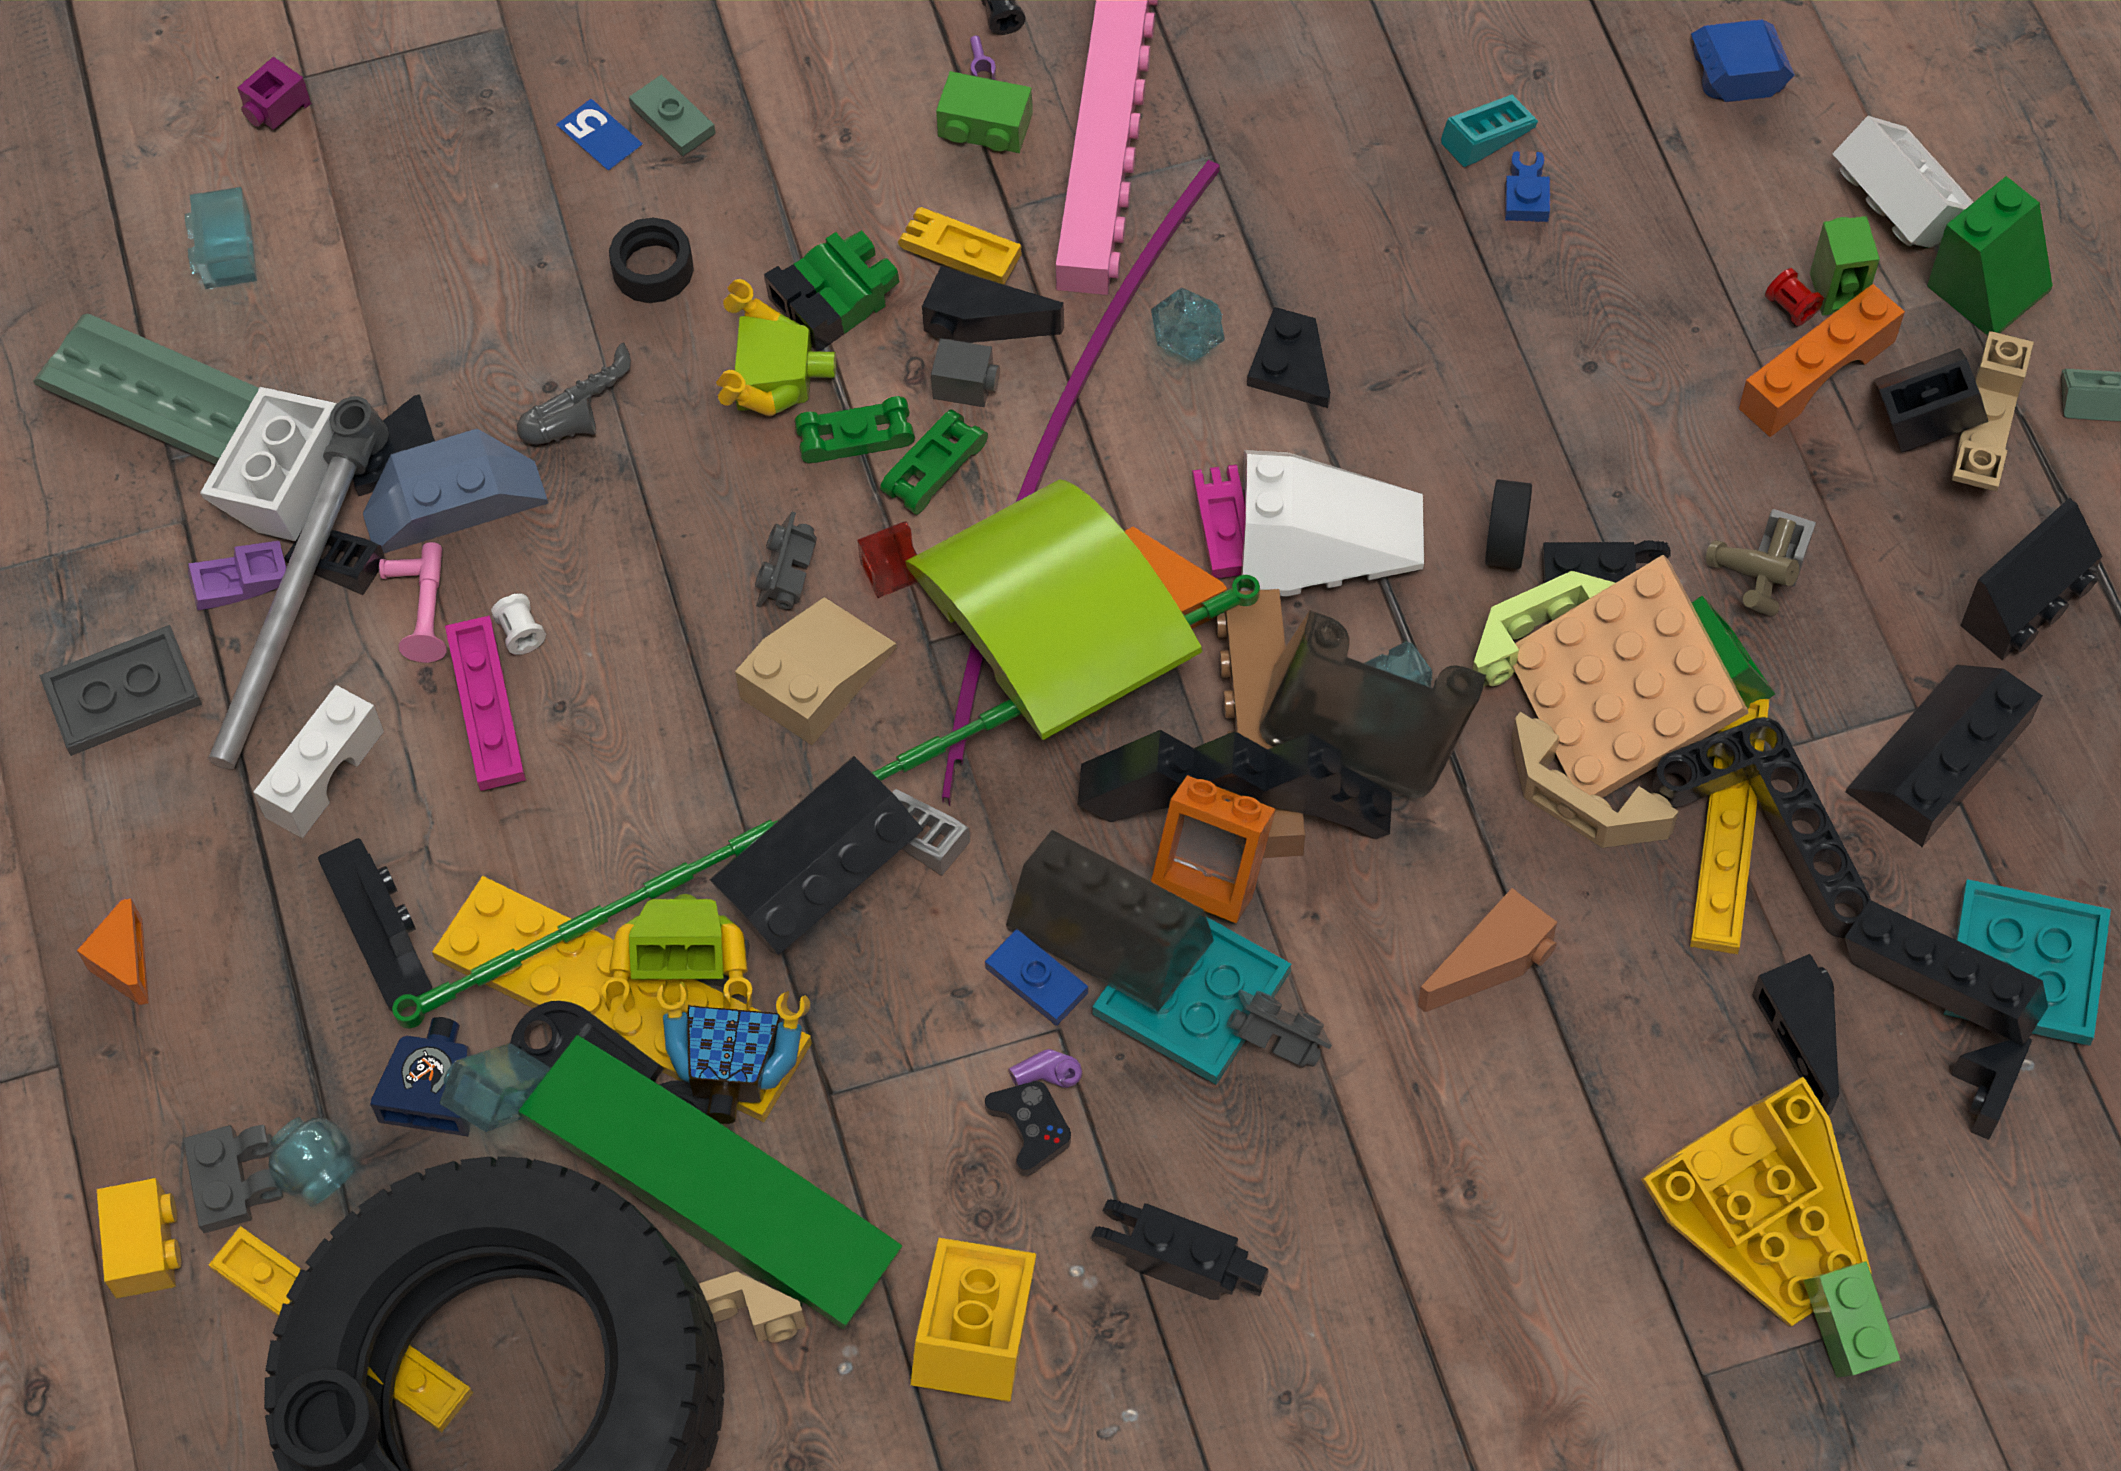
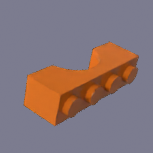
(1790, 380)

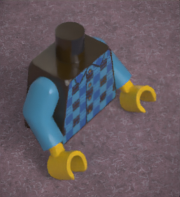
(731, 1051)

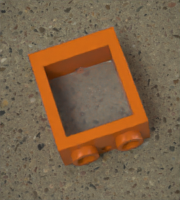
(1212, 847)

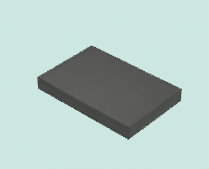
(120, 690)

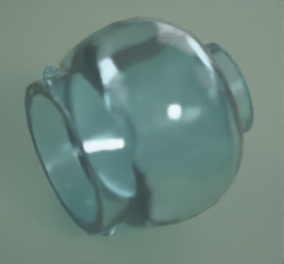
(311, 1159)

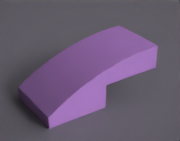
(234, 579)

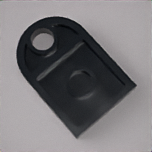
(566, 1023)

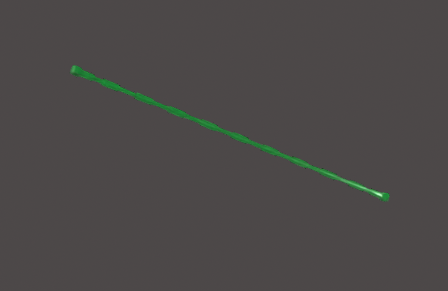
(684, 872)

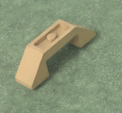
(1999, 380)
(1640, 820)
(771, 1312)

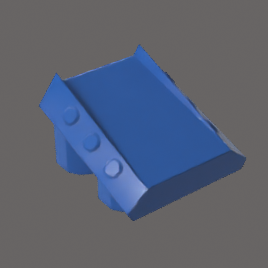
(1741, 60)

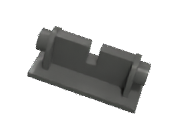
(789, 546)
(1264, 1016)

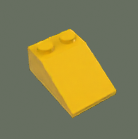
(973, 1319)

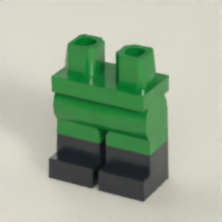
(832, 287)

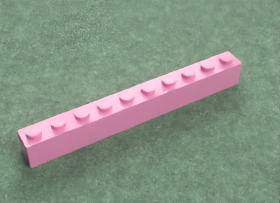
(1103, 146)

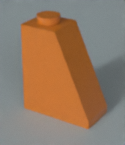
(1183, 579)

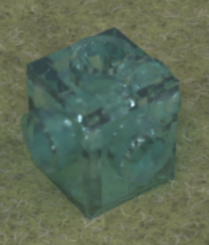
(1187, 324)

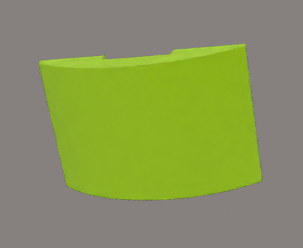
(1057, 605)

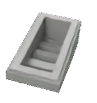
(955, 840)

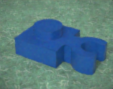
(1527, 191)

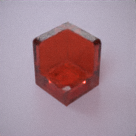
(884, 558)

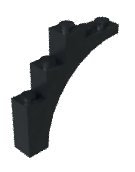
(1293, 776)

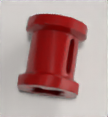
(1794, 296)

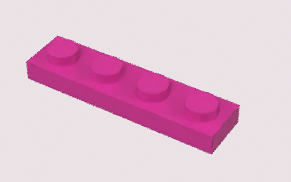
(485, 703)

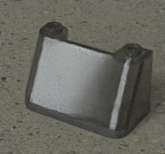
(1380, 721)

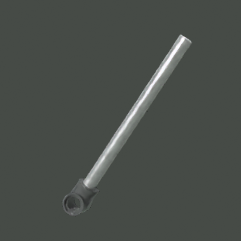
(355, 438)

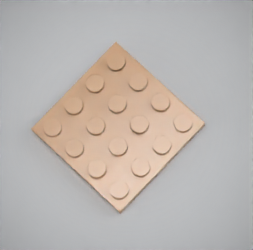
(1627, 679)

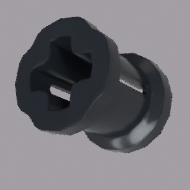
(1004, 16)

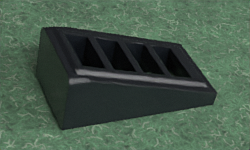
(353, 578)

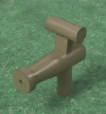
(1766, 567)

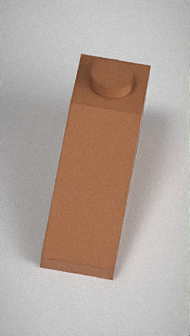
(1496, 951)

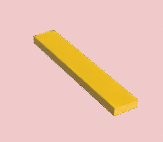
(1726, 856)
(267, 1279)

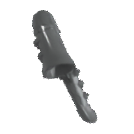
(571, 410)

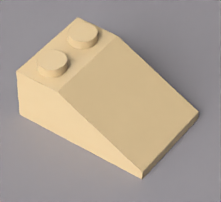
(812, 668)

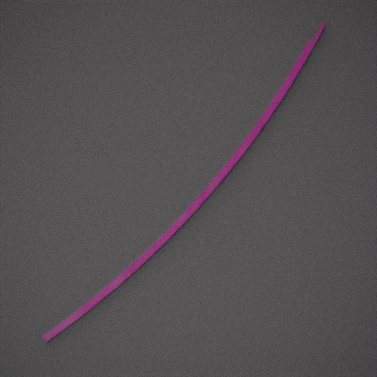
(1063, 410)

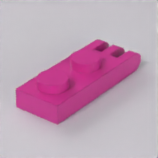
(1222, 519)

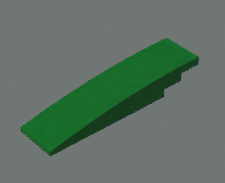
(711, 1182)

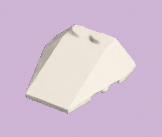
(1324, 524)

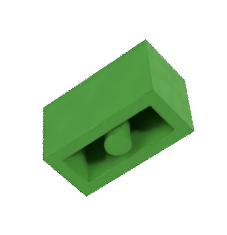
(984, 112)
(1843, 261)
(1851, 1320)

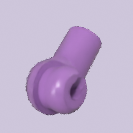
(1049, 1067)

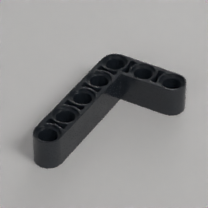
(1780, 808)

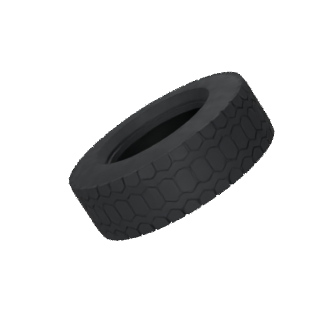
(488, 1224)

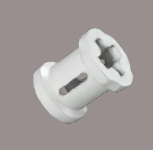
(518, 624)

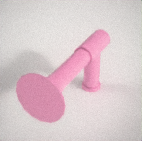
(422, 644)

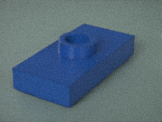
(1036, 977)

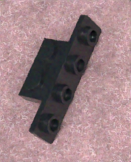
(375, 920)

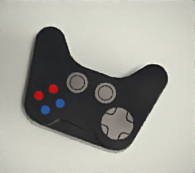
(1036, 1121)

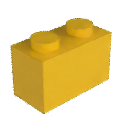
(137, 1237)

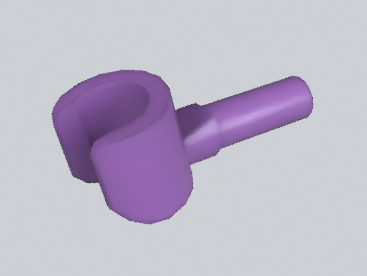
(980, 61)

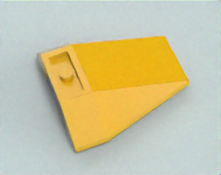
(1765, 1199)

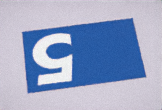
(599, 134)

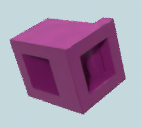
(272, 94)

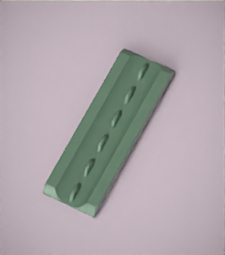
(148, 387)

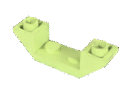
(1522, 613)

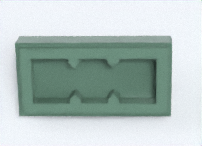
(672, 115)

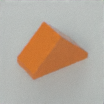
(118, 952)

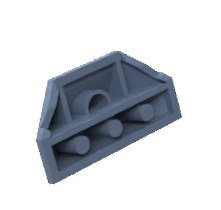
(449, 489)

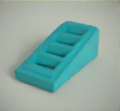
(1469, 146)

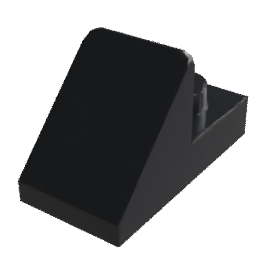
(1994, 1072)

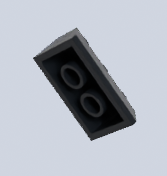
(2033, 582)

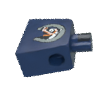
(415, 1081)

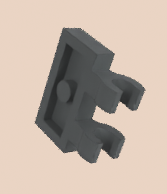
(218, 1178)

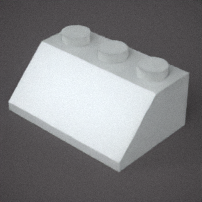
(1901, 180)
(273, 463)

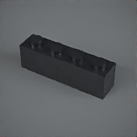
(1947, 972)

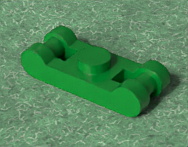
(854, 431)
(933, 461)

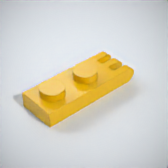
(960, 246)

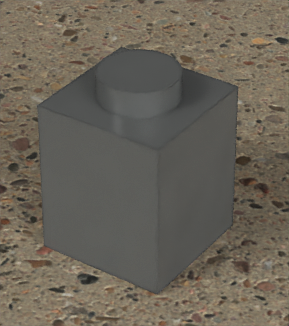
(963, 373)

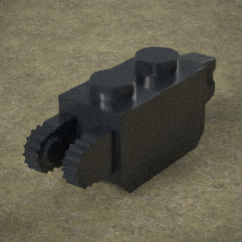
(1180, 1251)

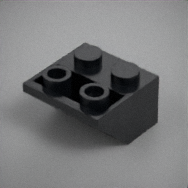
(1932, 400)

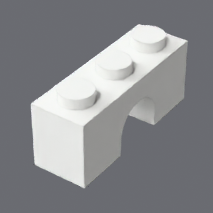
(297, 784)

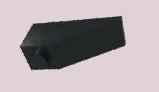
(983, 310)
(1801, 1013)

